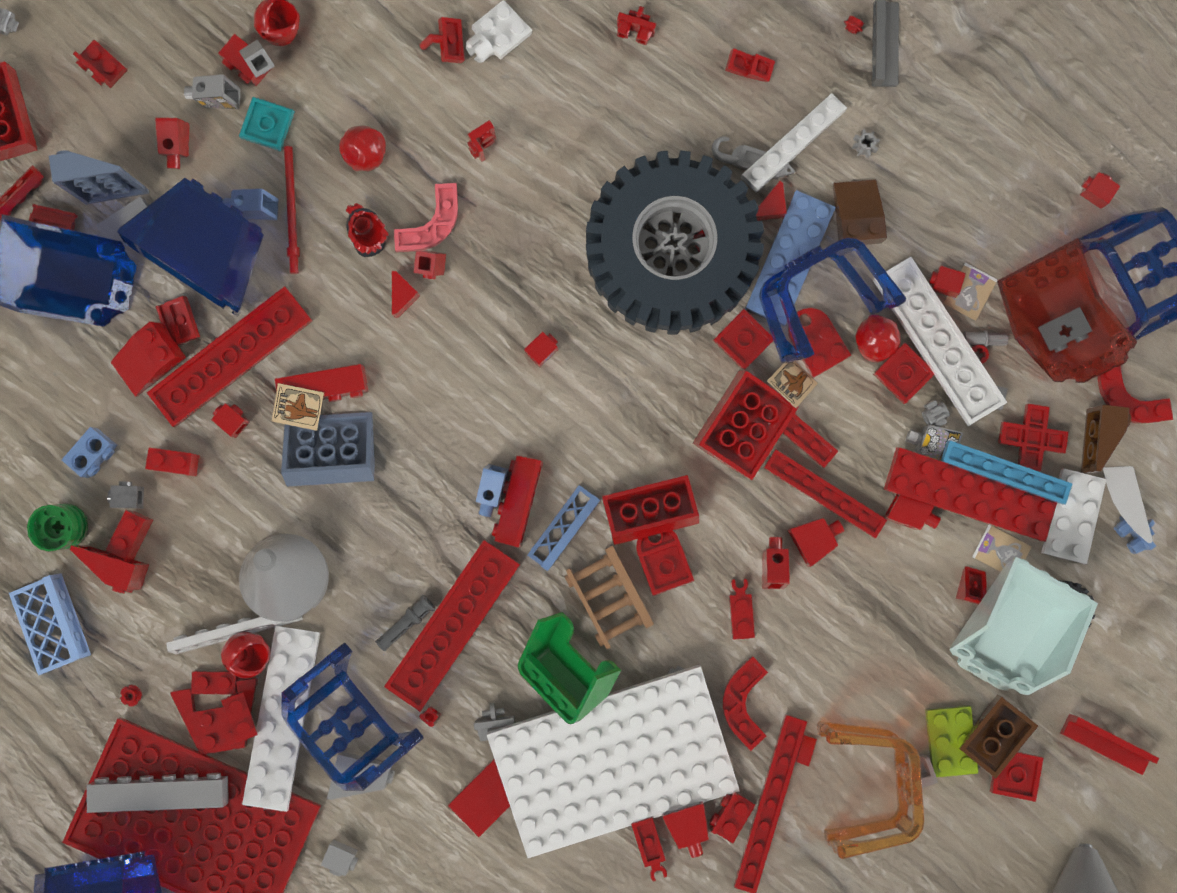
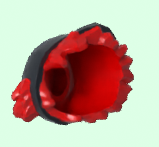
(365, 230)

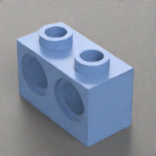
(86, 448)

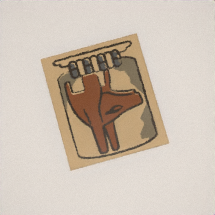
(792, 382)
(297, 407)

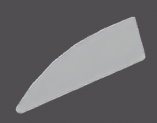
(1127, 498)

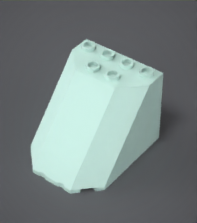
(1024, 630)

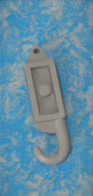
(744, 157)

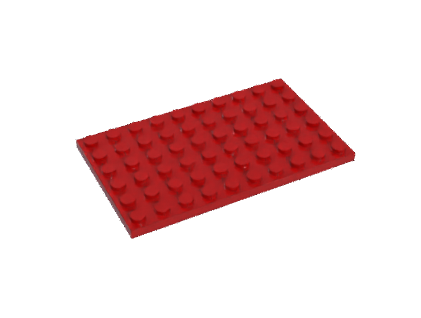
(194, 848)

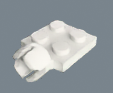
(497, 33)

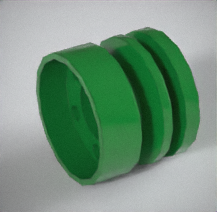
(46, 531)

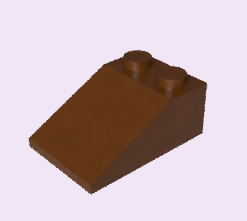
(859, 211)
(1103, 432)
(997, 736)

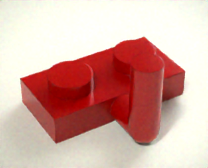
(449, 38)

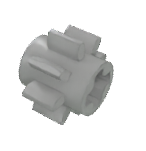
(7, 22)
(868, 138)
(935, 413)

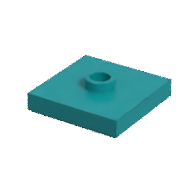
(266, 124)

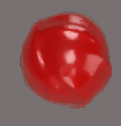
(276, 21)
(362, 148)
(877, 338)
(245, 654)

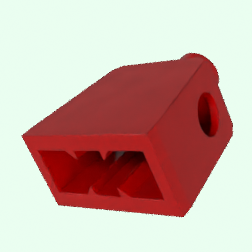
(172, 140)
(911, 513)
(815, 539)
(775, 574)
(688, 828)

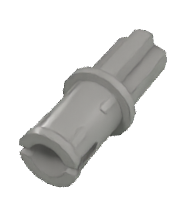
(985, 338)

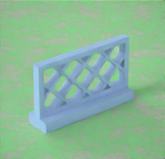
(63, 613)

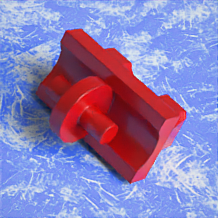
(636, 22)

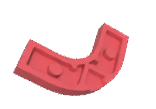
(435, 230)

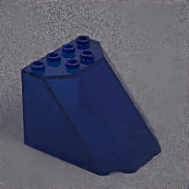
(63, 273)

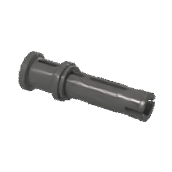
(413, 616)

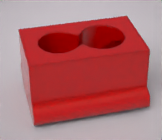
(431, 715)

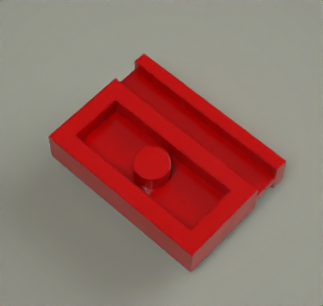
(53, 217)
(178, 320)

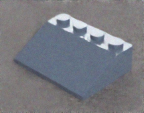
(92, 179)
(333, 454)

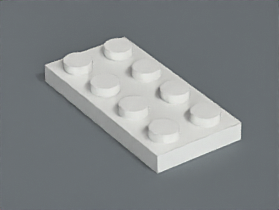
(1075, 522)

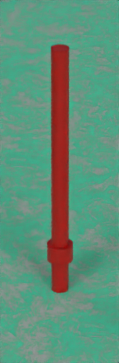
(293, 251)

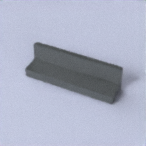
(885, 43)

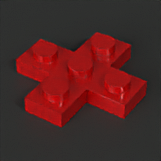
(1033, 437)

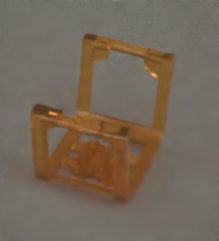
(907, 787)

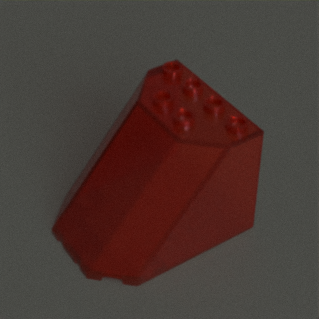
(1054, 288)

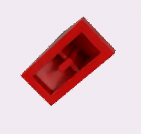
(773, 205)
(402, 295)
(972, 585)

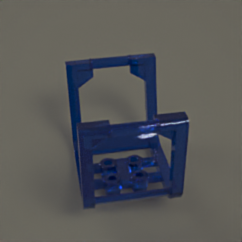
(1146, 220)
(779, 284)
(346, 781)

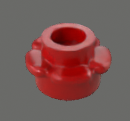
(854, 25)
(136, 695)

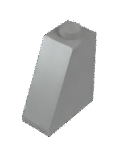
(110, 226)
(344, 761)

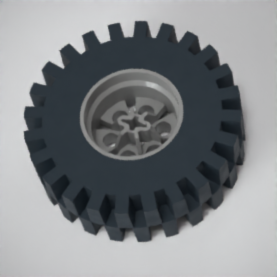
(706, 203)

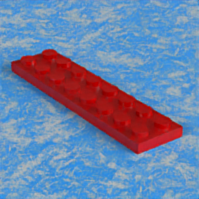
(229, 356)
(969, 494)
(452, 625)

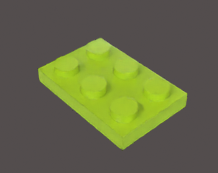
(946, 733)

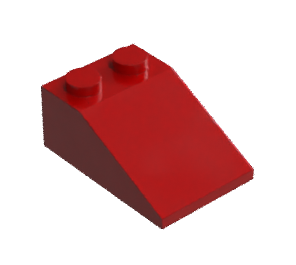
(147, 357)
(111, 569)

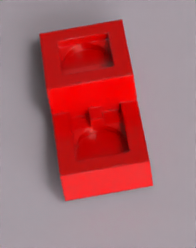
(750, 66)

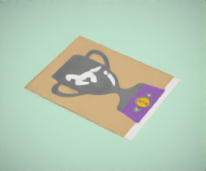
(973, 293)
(999, 548)

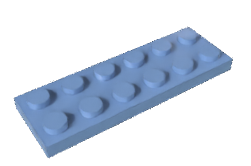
(799, 233)

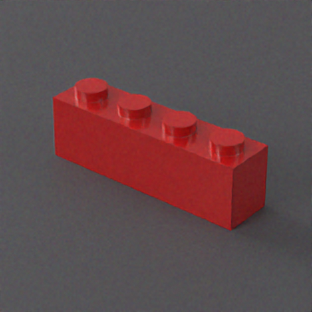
(332, 382)

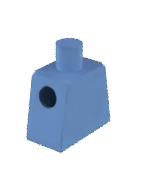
(254, 203)
(492, 479)

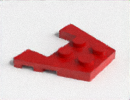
(210, 726)

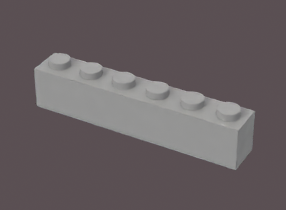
(157, 793)

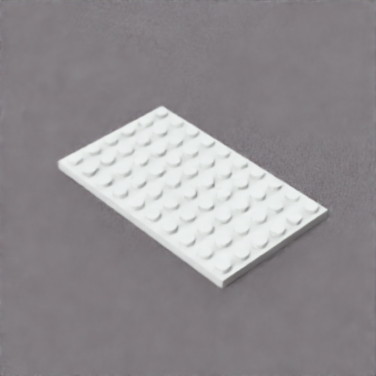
(621, 764)

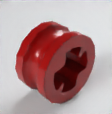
(983, 350)

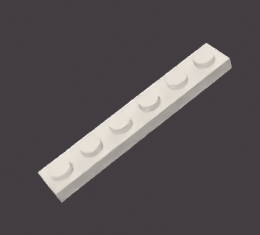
(793, 142)
(221, 633)

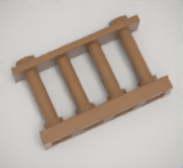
(630, 598)

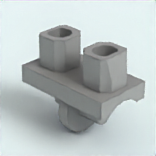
(485, 725)

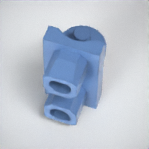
(1138, 544)

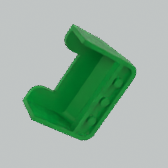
(562, 672)

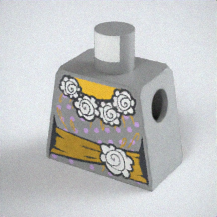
(214, 92)
(932, 440)

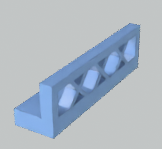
(571, 531)

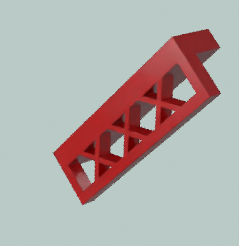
(1107, 744)

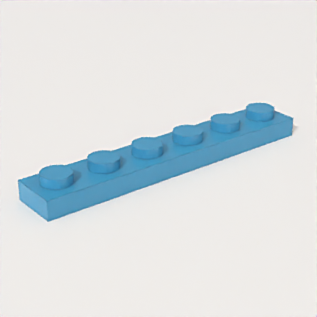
(1006, 472)

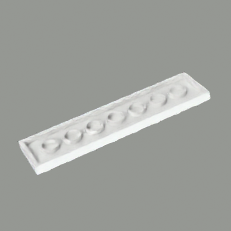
(943, 345)
(275, 746)

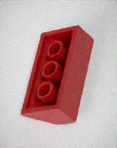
(518, 501)

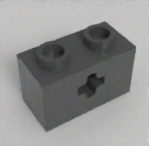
(1073, 319)

